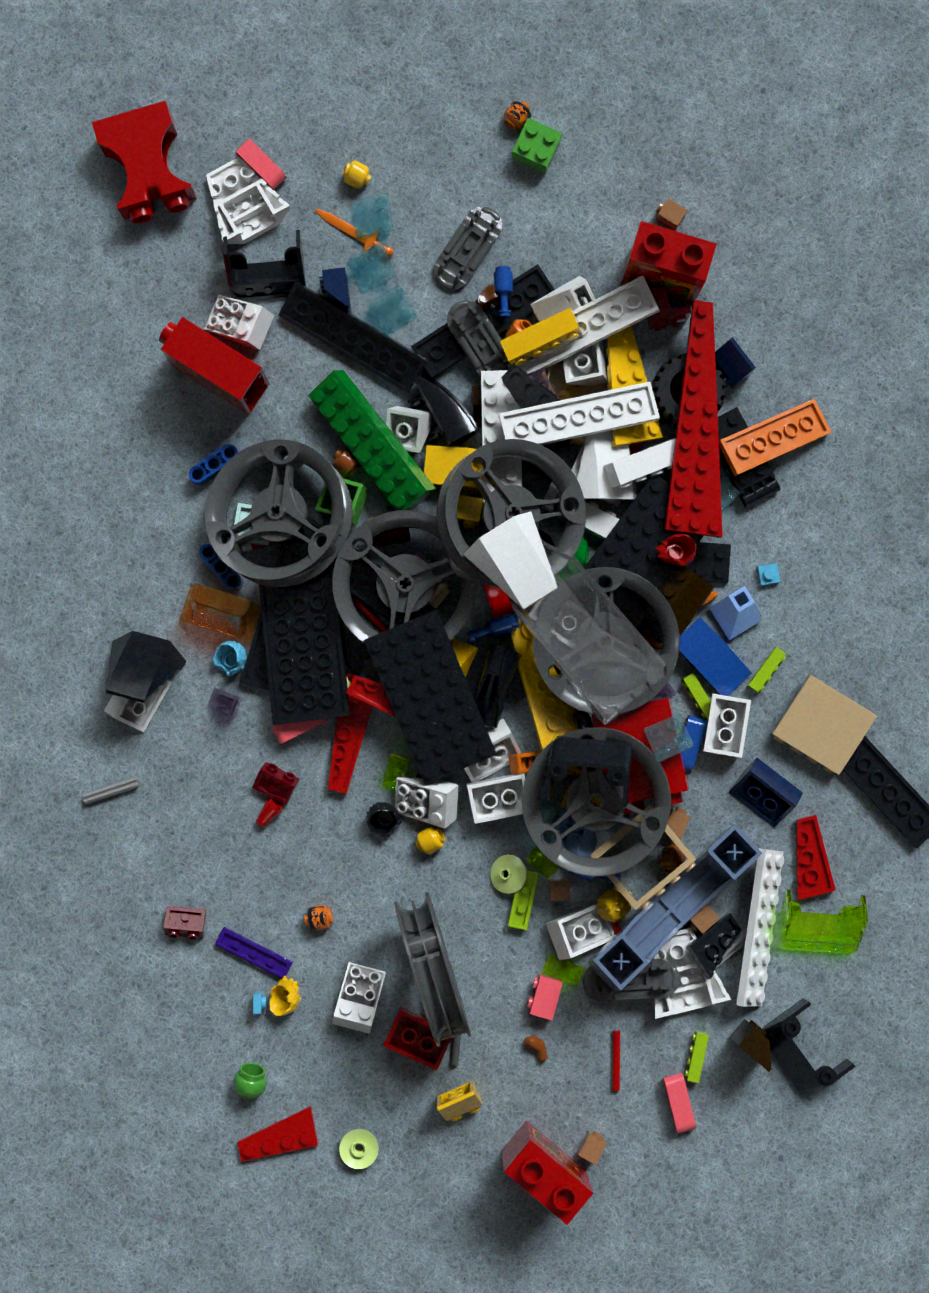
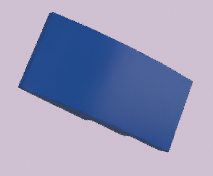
(712, 658)

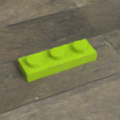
(523, 902)

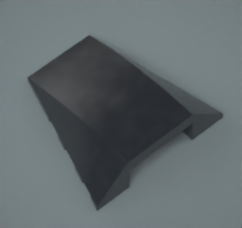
(141, 665)

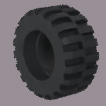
(662, 383)

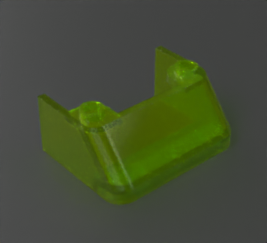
(821, 931)

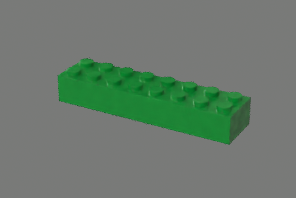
(371, 441)

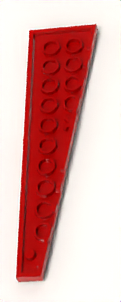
(695, 471)

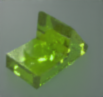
(396, 768)
(541, 863)
(563, 969)

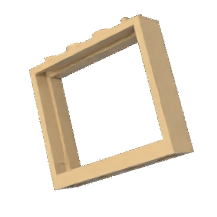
(659, 888)

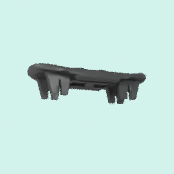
(467, 248)
(477, 337)
(655, 981)

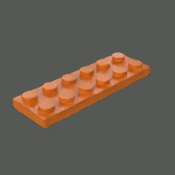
(774, 437)

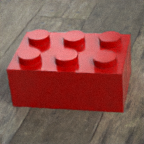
(413, 1038)

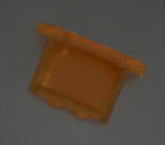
(221, 612)

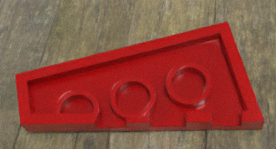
(812, 862)
(280, 1137)

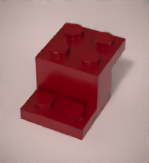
(666, 315)

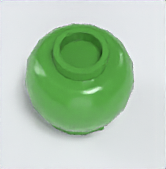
(250, 1081)

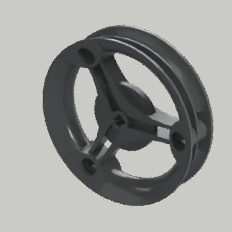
(509, 498)
(264, 512)
(395, 571)
(670, 638)
(596, 817)
(432, 971)

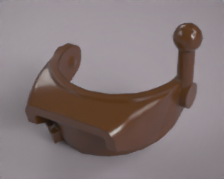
(487, 297)

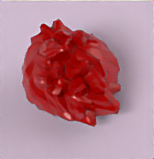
(677, 550)

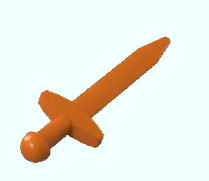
(351, 230)

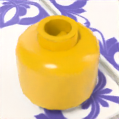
(356, 174)
(430, 840)

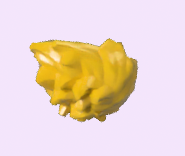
(613, 906)
(284, 997)

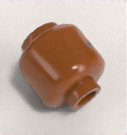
(345, 462)
(671, 858)

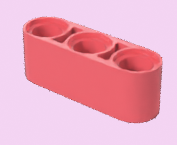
(261, 164)
(291, 730)
(679, 1103)

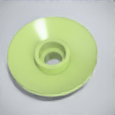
(516, 874)
(353, 1157)

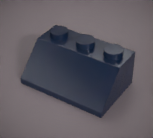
(766, 792)

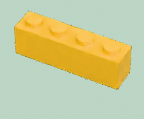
(541, 337)

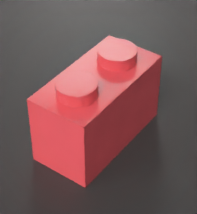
(545, 996)

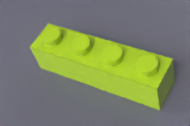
(767, 668)
(698, 694)
(697, 1056)

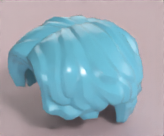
(230, 657)

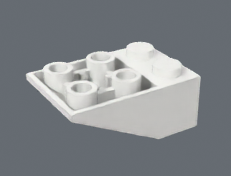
(570, 295)
(239, 321)
(429, 803)
(358, 997)

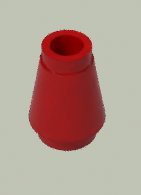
(269, 812)

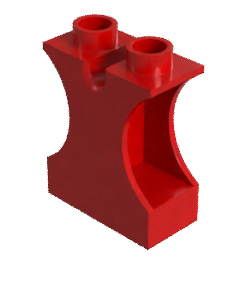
(141, 145)

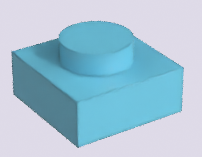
(768, 574)
(259, 1002)

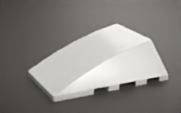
(244, 202)
(592, 472)
(515, 560)
(694, 988)

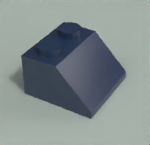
(335, 285)
(733, 363)

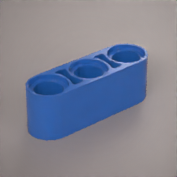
(204, 465)
(224, 576)
(696, 729)

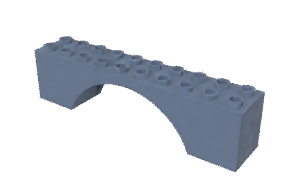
(655, 924)

